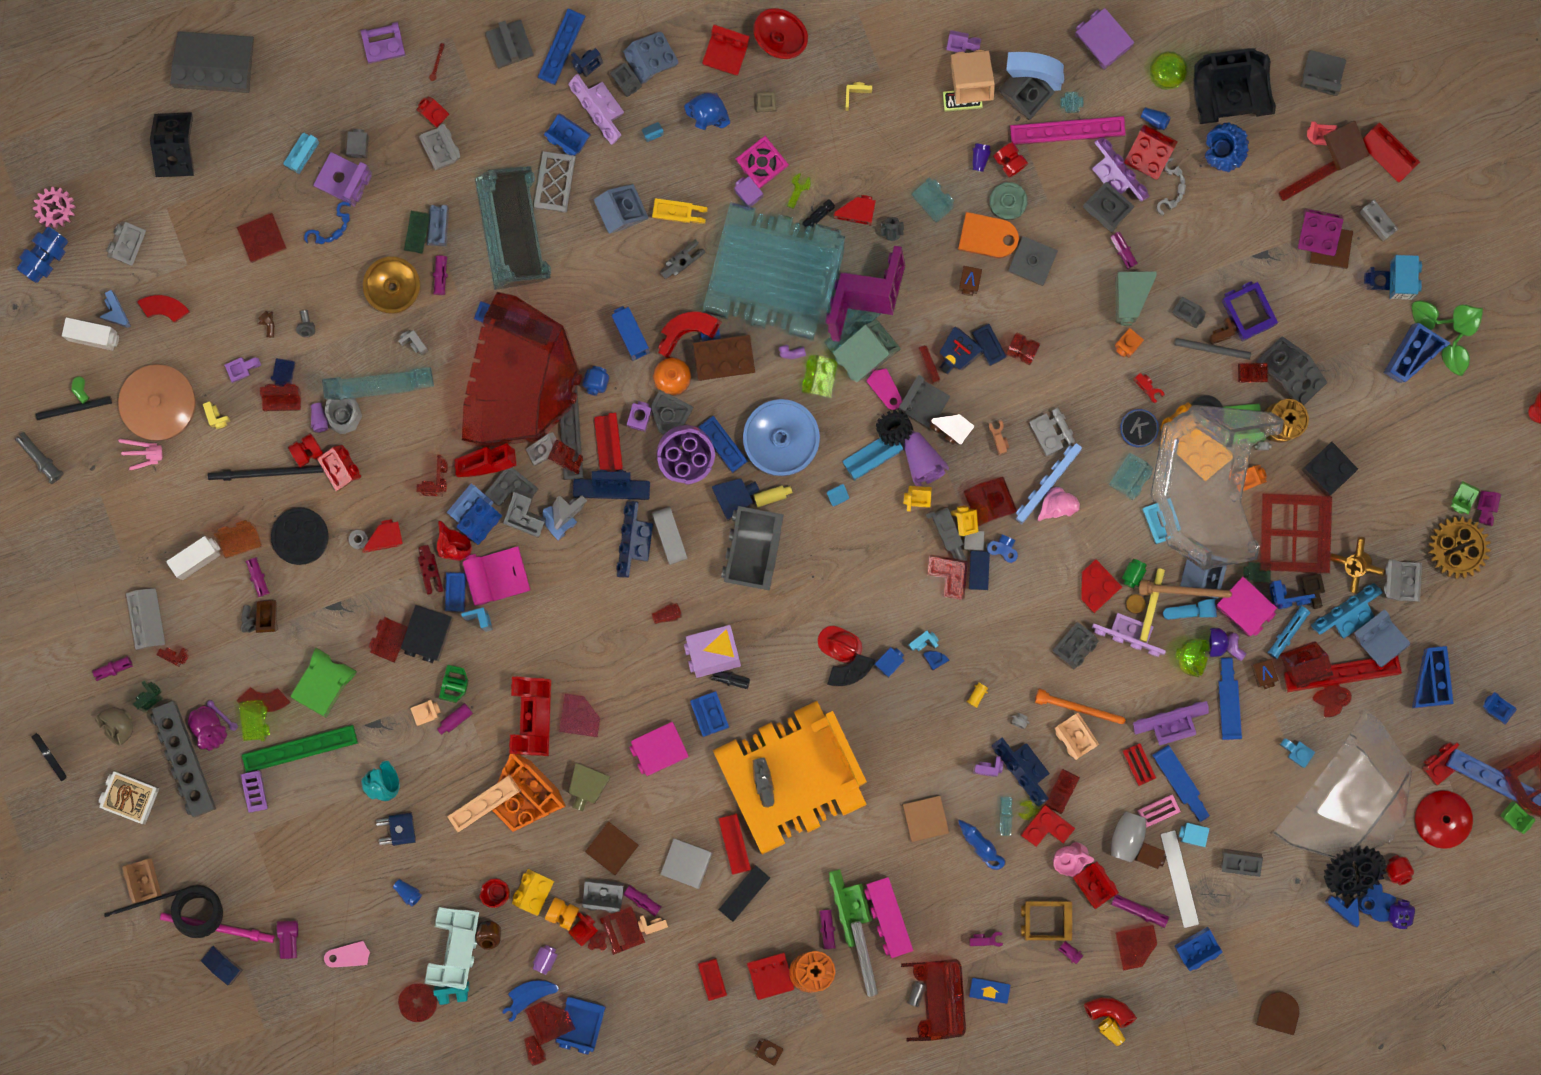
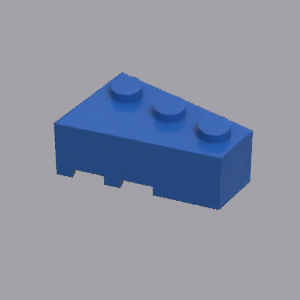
(1414, 352)
(1434, 679)

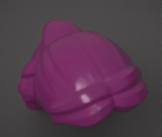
(207, 728)

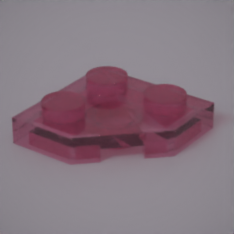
(579, 717)

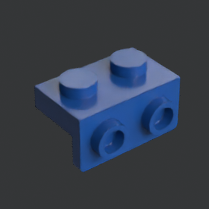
(567, 135)
(479, 521)
(1198, 949)

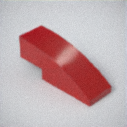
(485, 461)

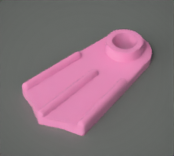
(348, 955)

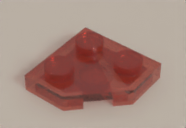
(1136, 946)
(549, 1021)

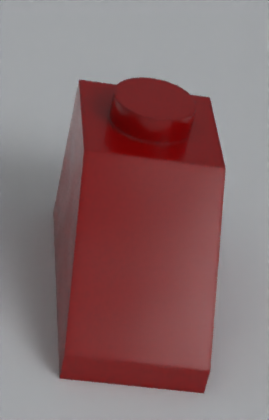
(857, 211)
(384, 537)

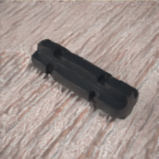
(819, 213)

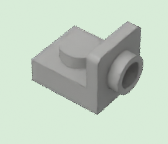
(416, 343)

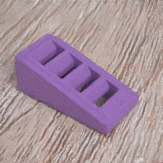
(258, 774)

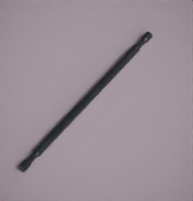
(142, 903)

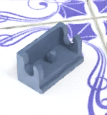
(438, 225)

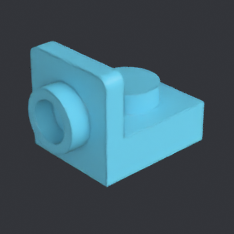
(920, 643)

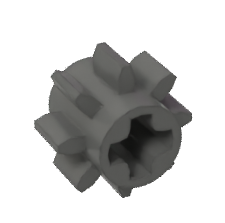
(892, 228)

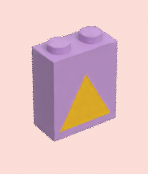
(712, 651)

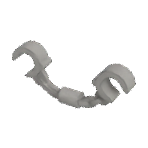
(1181, 188)

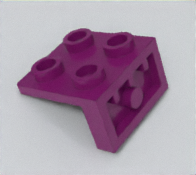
(1320, 232)

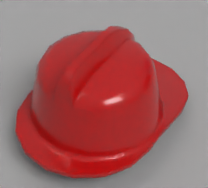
(839, 644)

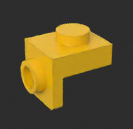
(918, 497)

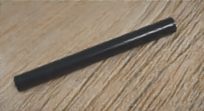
(74, 408)

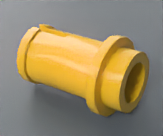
(977, 694)

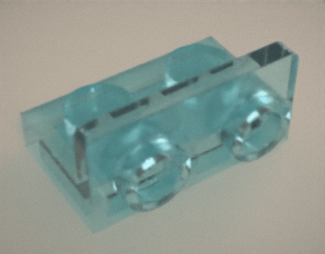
(933, 199)
(1131, 476)

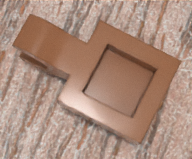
(1000, 442)

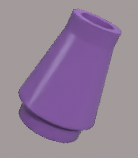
(318, 418)

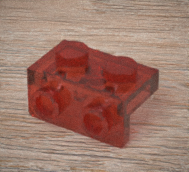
(280, 398)

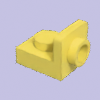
(212, 413)

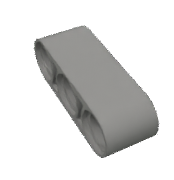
(669, 535)

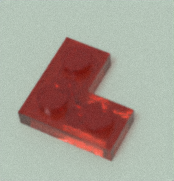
(954, 573)

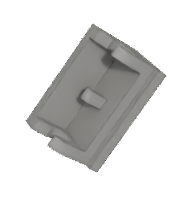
(1378, 220)

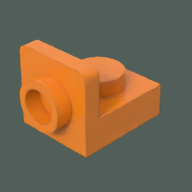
(1128, 343)
(1255, 476)

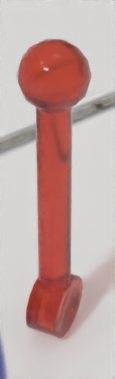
(432, 77)

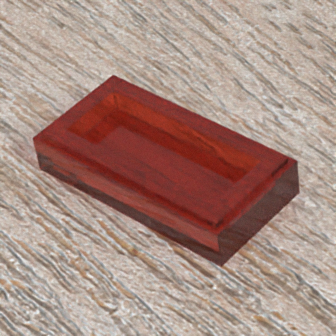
(928, 362)

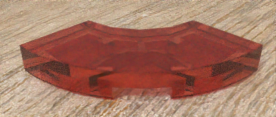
(273, 700)

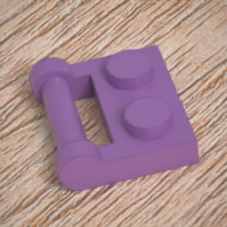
(383, 49)

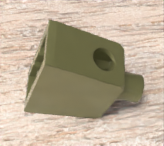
(587, 785)

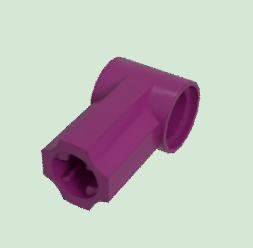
(287, 933)

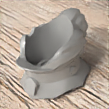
(343, 415)

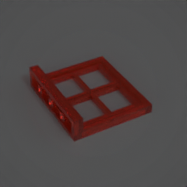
(1323, 533)

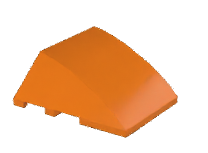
(535, 800)

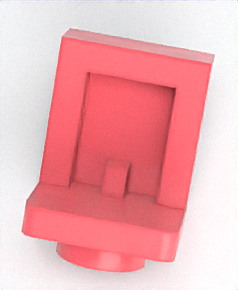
(1316, 133)

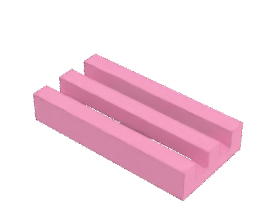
(1173, 804)

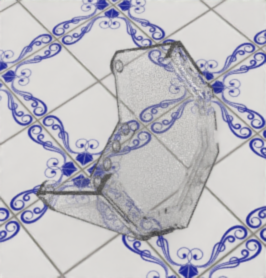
(1203, 479)

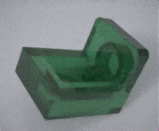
(1253, 573)

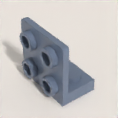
(1381, 639)

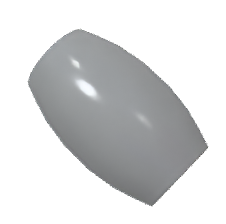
(1128, 837)

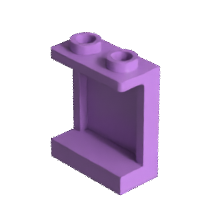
(1104, 37)

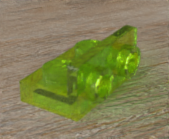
(253, 720)

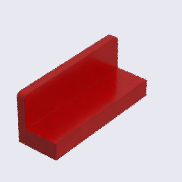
(1390, 152)
(608, 442)
(734, 844)

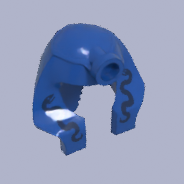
(707, 110)

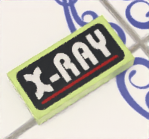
(950, 103)

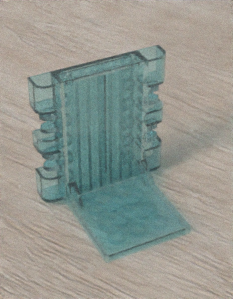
(775, 271)

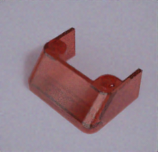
(943, 999)

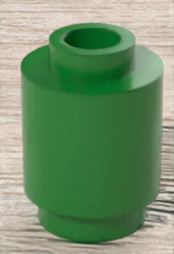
(1134, 573)

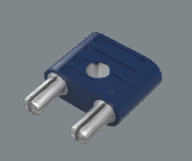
(401, 829)

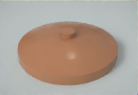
(157, 402)

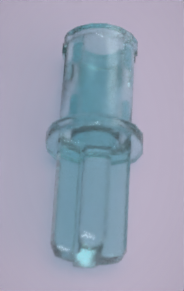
(1006, 816)

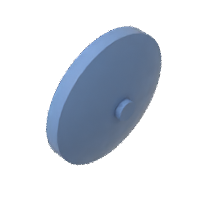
(781, 437)

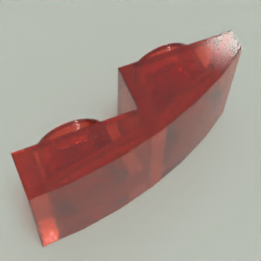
(1062, 791)

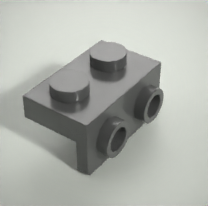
(603, 895)

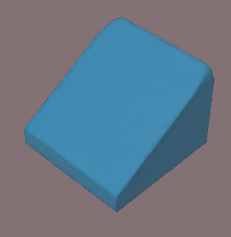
(652, 132)
(837, 495)

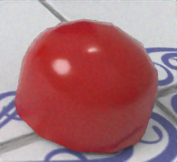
(494, 893)

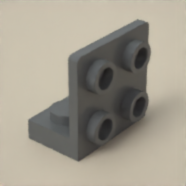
(1323, 73)
(923, 401)

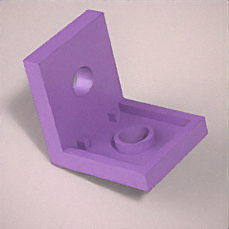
(352, 186)

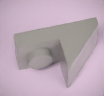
(541, 449)
(565, 511)

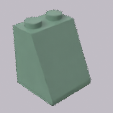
(1131, 294)
(866, 351)

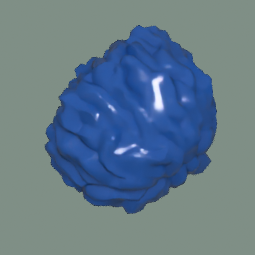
(1227, 147)

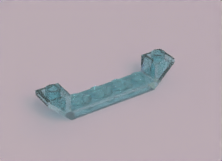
(377, 385)

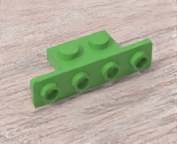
(851, 904)

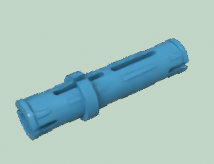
(1275, 651)

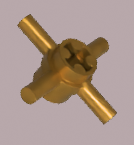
(1357, 564)

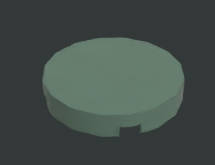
(1008, 201)

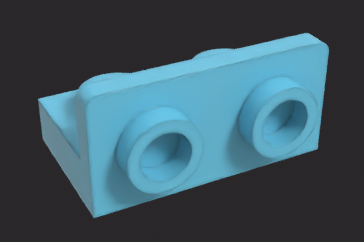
(301, 152)

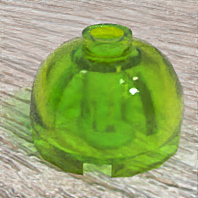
(1168, 70)
(1192, 657)

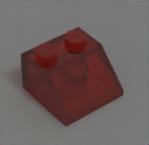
(990, 500)
(1307, 664)

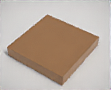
(925, 818)

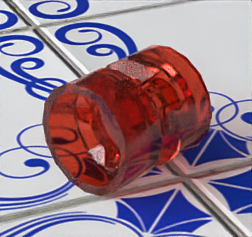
(1016, 346)

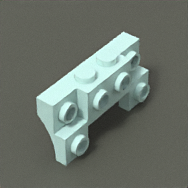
(459, 948)

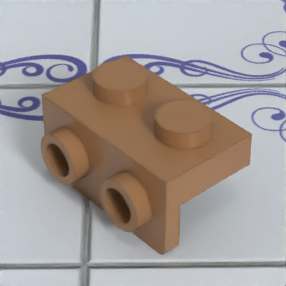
(141, 881)

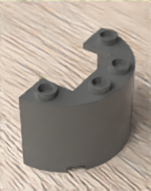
(753, 548)

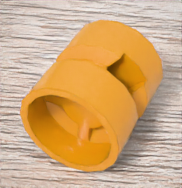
(562, 913)

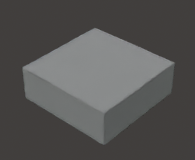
(974, 541)

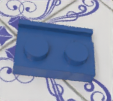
(709, 714)

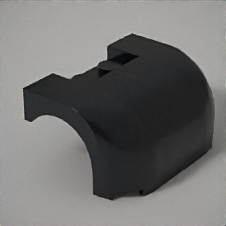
(1232, 85)

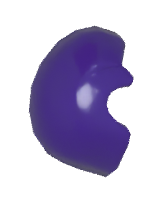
(1218, 642)

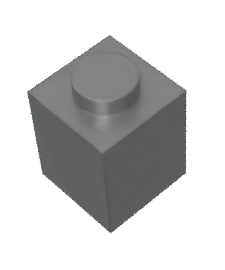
(357, 144)

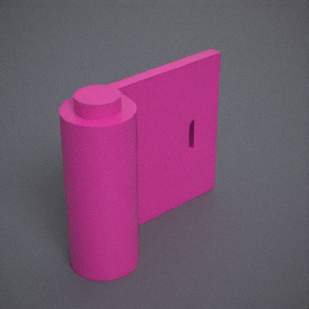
(493, 576)

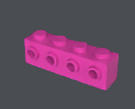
(889, 918)

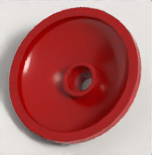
(785, 28)
(1430, 819)

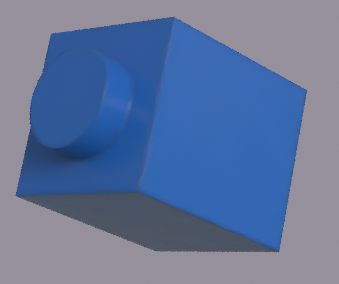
(890, 661)

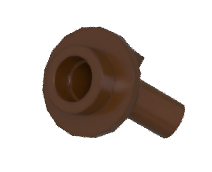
(267, 319)

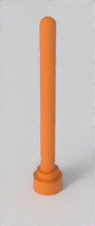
(1043, 697)

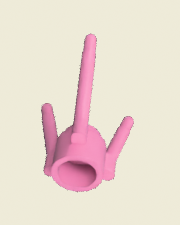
(153, 453)

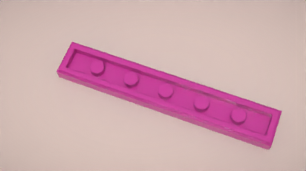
(1067, 130)

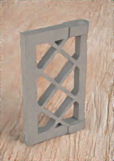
(540, 189)

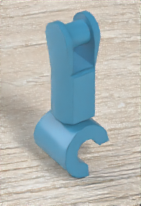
(1205, 609)

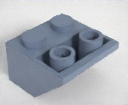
(1198, 578)

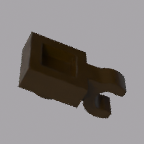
(1314, 585)

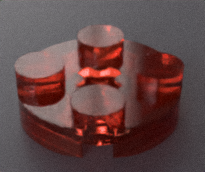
(420, 1013)

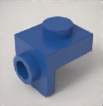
(1499, 708)

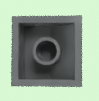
(1026, 94)

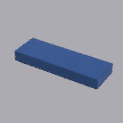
(723, 444)

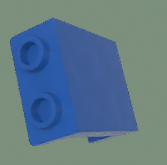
(587, 1022)

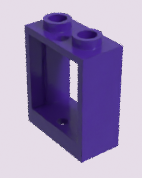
(1263, 326)

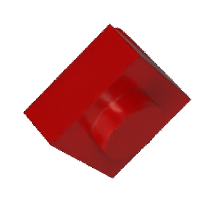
(432, 111)

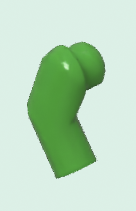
(78, 389)

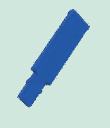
(1229, 702)
(1180, 781)

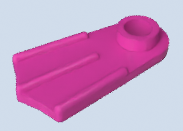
(885, 388)

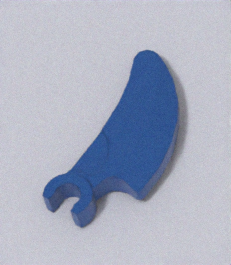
(528, 993)

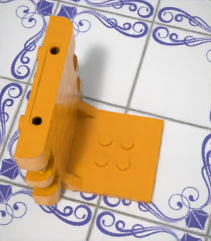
(805, 770)

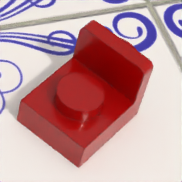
(583, 929)

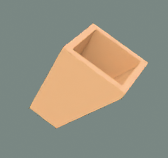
(972, 77)

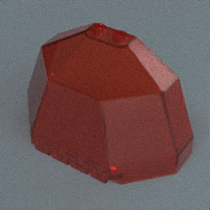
(522, 376)

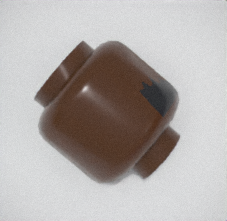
(488, 935)

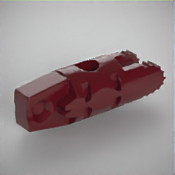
(427, 560)

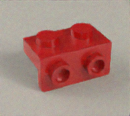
(1095, 884)

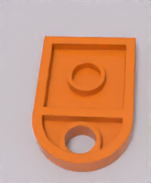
(985, 236)

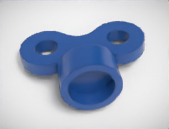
(1003, 547)

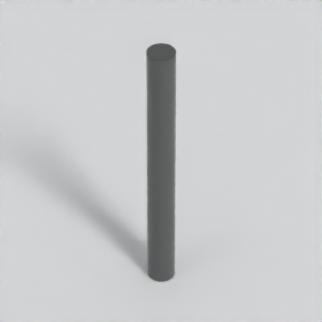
(1212, 348)

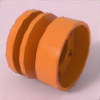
(807, 981)

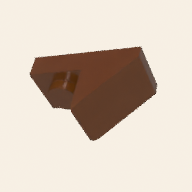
(266, 616)

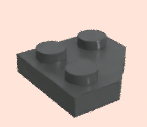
(669, 411)

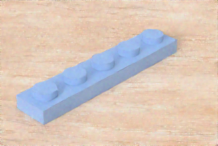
(1047, 483)

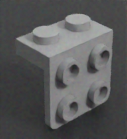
(1403, 580)

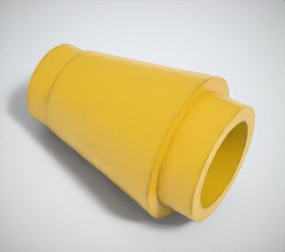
(1110, 1030)

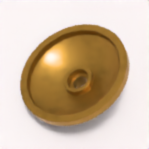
(387, 272)

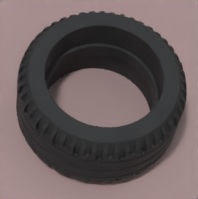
(188, 894)

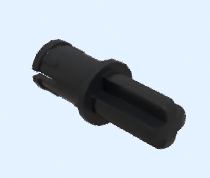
(731, 679)

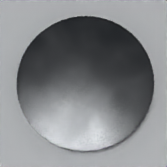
(299, 536)

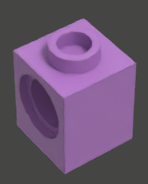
(748, 191)
(642, 424)

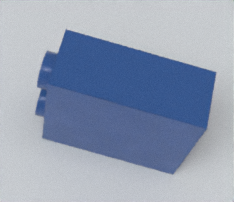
(630, 333)

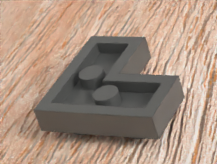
(507, 483)
(520, 518)

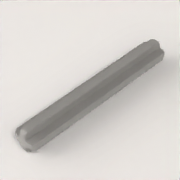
(864, 958)

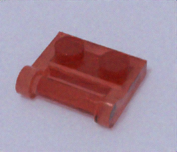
(628, 927)

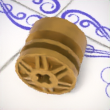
(1298, 419)

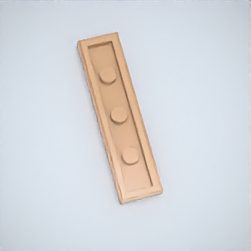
(484, 803)

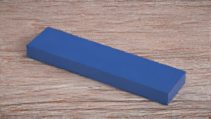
(561, 46)

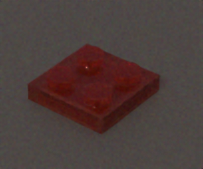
(262, 237)

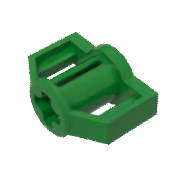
(453, 684)

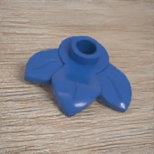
(1379, 902)

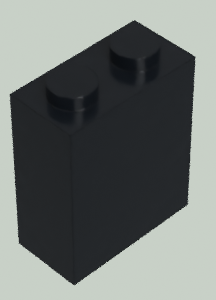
(426, 634)

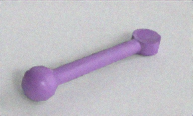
(233, 726)

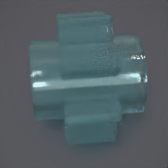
(1072, 102)

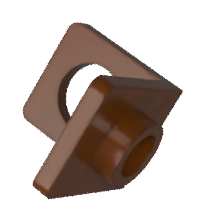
(761, 1048)

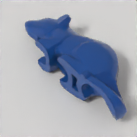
(982, 846)

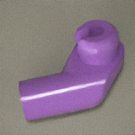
(791, 354)
(1233, 647)

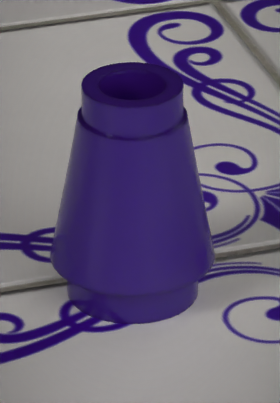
(980, 156)

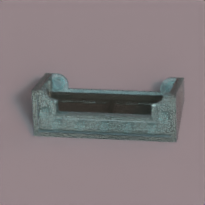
(511, 227)

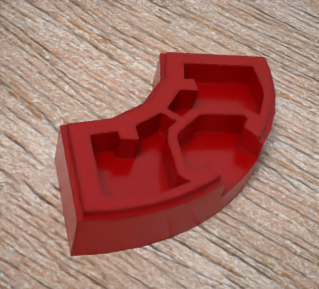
(164, 306)

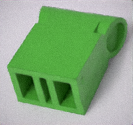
(322, 683)

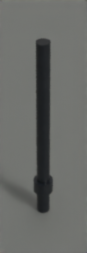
(228, 475)

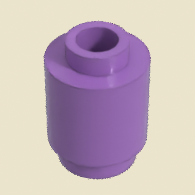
(544, 959)

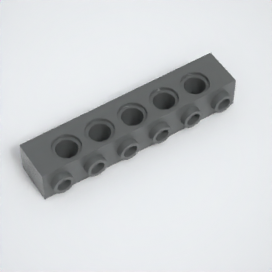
(159, 716)

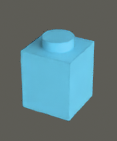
(1194, 834)

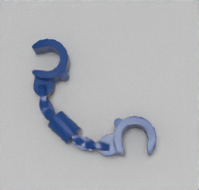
(321, 240)

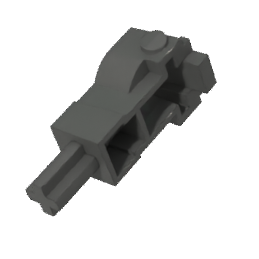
(948, 532)

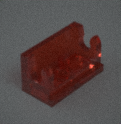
(563, 456)

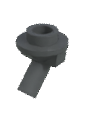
(307, 328)
(248, 624)

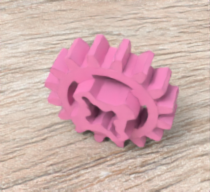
(57, 201)

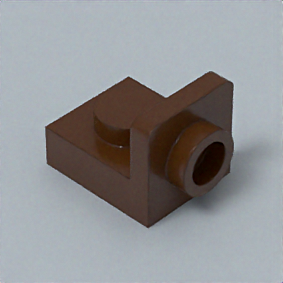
(1221, 335)

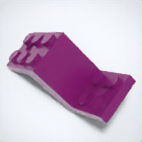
(866, 293)

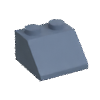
(620, 208)

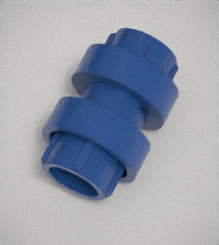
(50, 242)

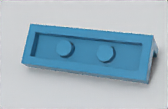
(870, 458)
(483, 616)

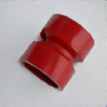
(1010, 159)
(298, 450)

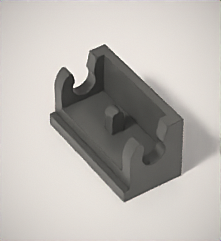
(1241, 862)

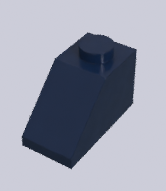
(221, 966)

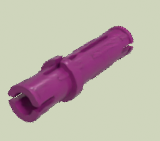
(1139, 910)

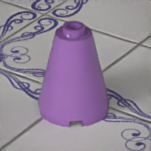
(923, 460)

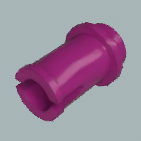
(1070, 952)

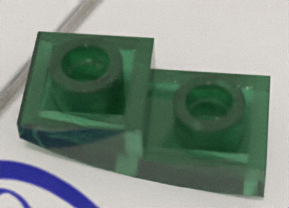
(416, 232)

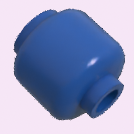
(595, 380)

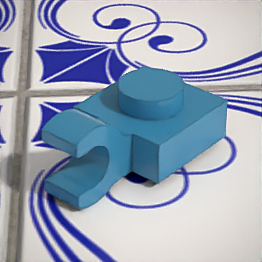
(1299, 753)

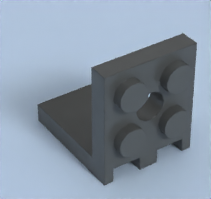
(1293, 370)

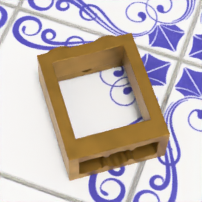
(1067, 920)

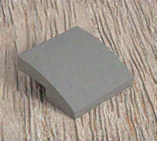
(686, 863)

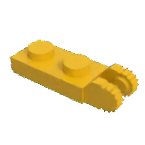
(677, 211)

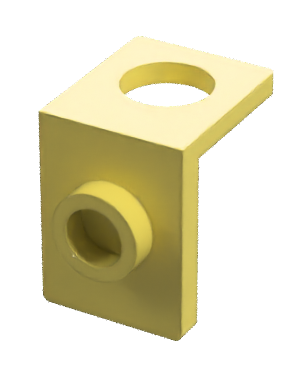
(857, 87)

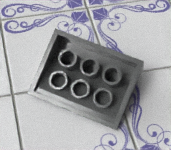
(212, 62)

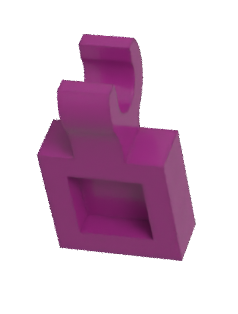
(1488, 504)
(980, 940)

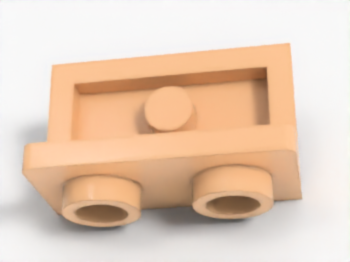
(1076, 736)

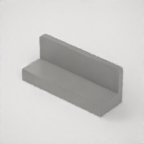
(145, 618)

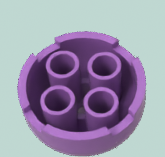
(692, 461)

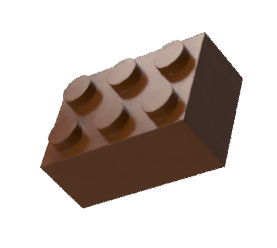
(724, 357)

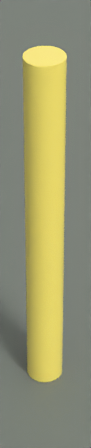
(1151, 607)

